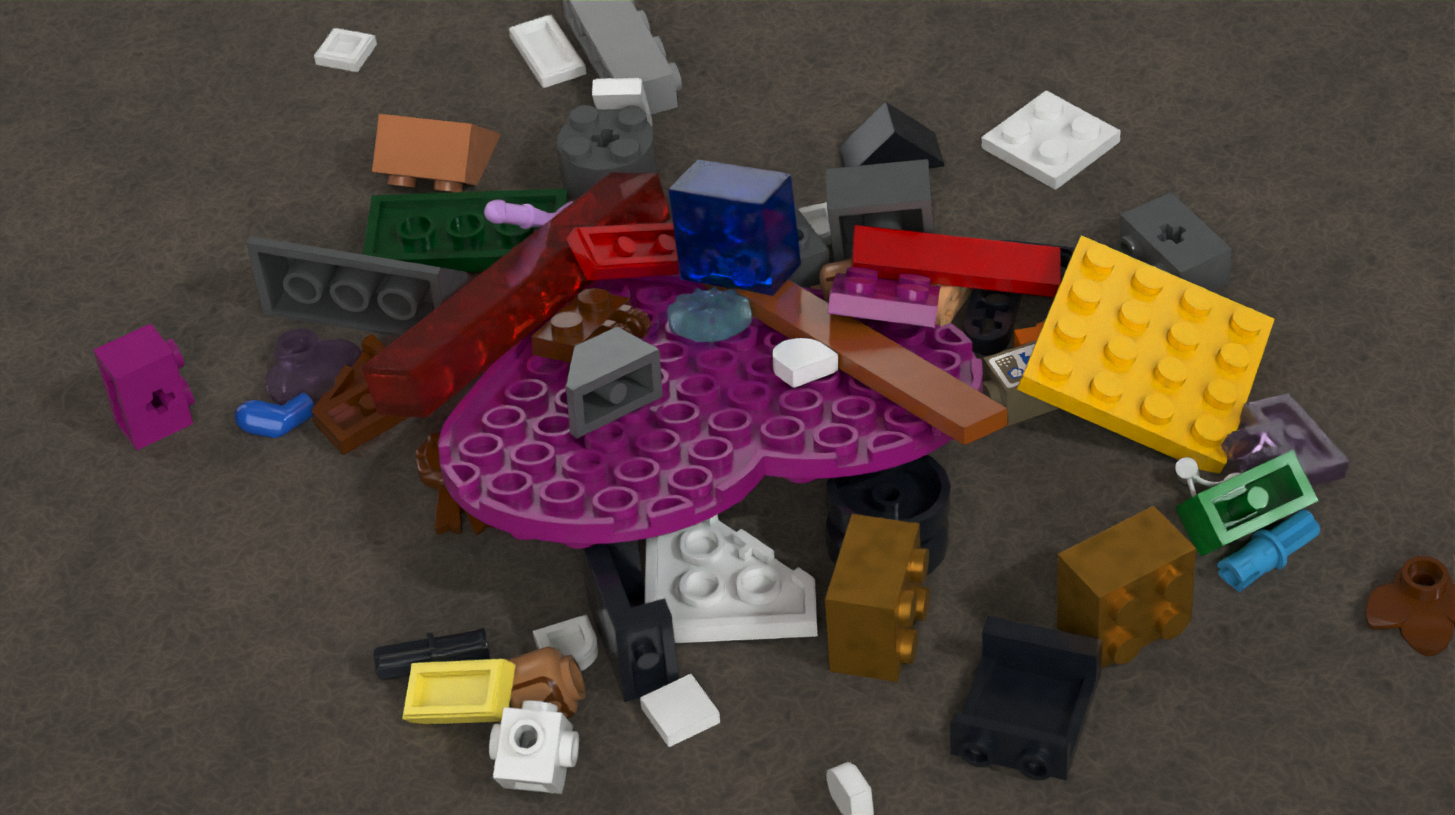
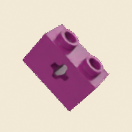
(145, 385)

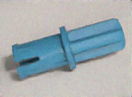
(1268, 550)

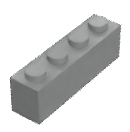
(622, 47)

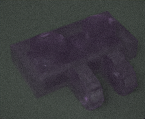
(1284, 426)

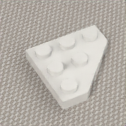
(727, 586)

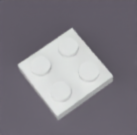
(1050, 139)

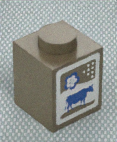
(1001, 381)

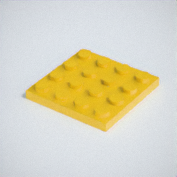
(1147, 355)

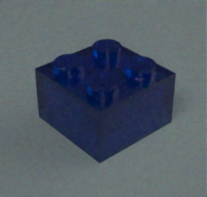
(735, 226)

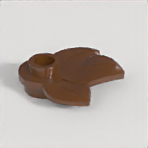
(1419, 611)

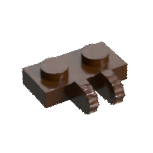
(586, 317)

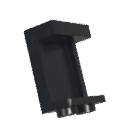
(637, 637)
(1028, 699)

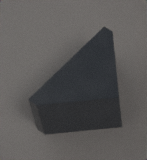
(890, 138)

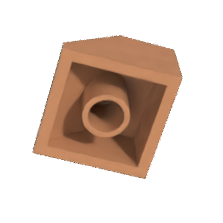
(431, 151)

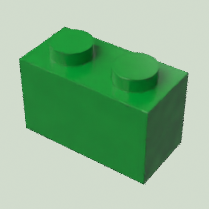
(1246, 503)

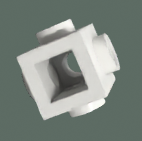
(533, 748)

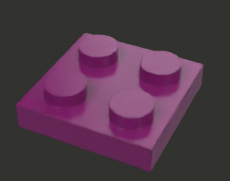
(901, 301)

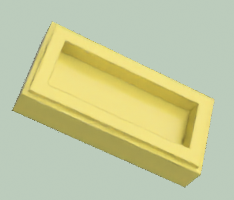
(458, 691)

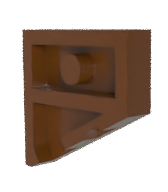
(348, 411)

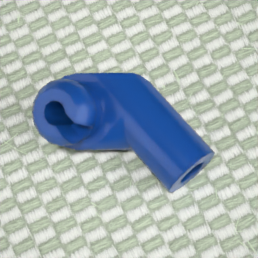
(273, 419)

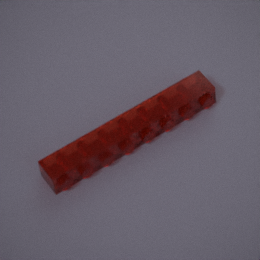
(504, 301)

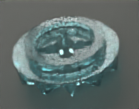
(709, 315)

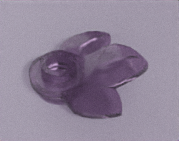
(307, 365)

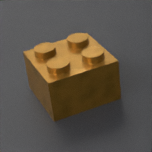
(1127, 585)
(876, 598)

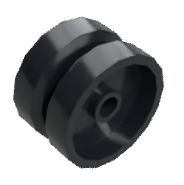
(907, 493)

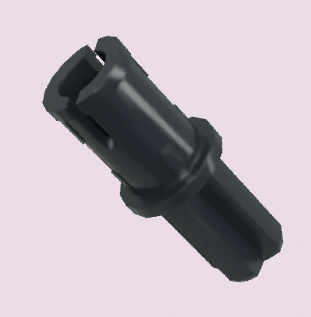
(396, 659)

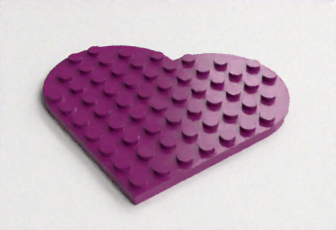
(687, 453)

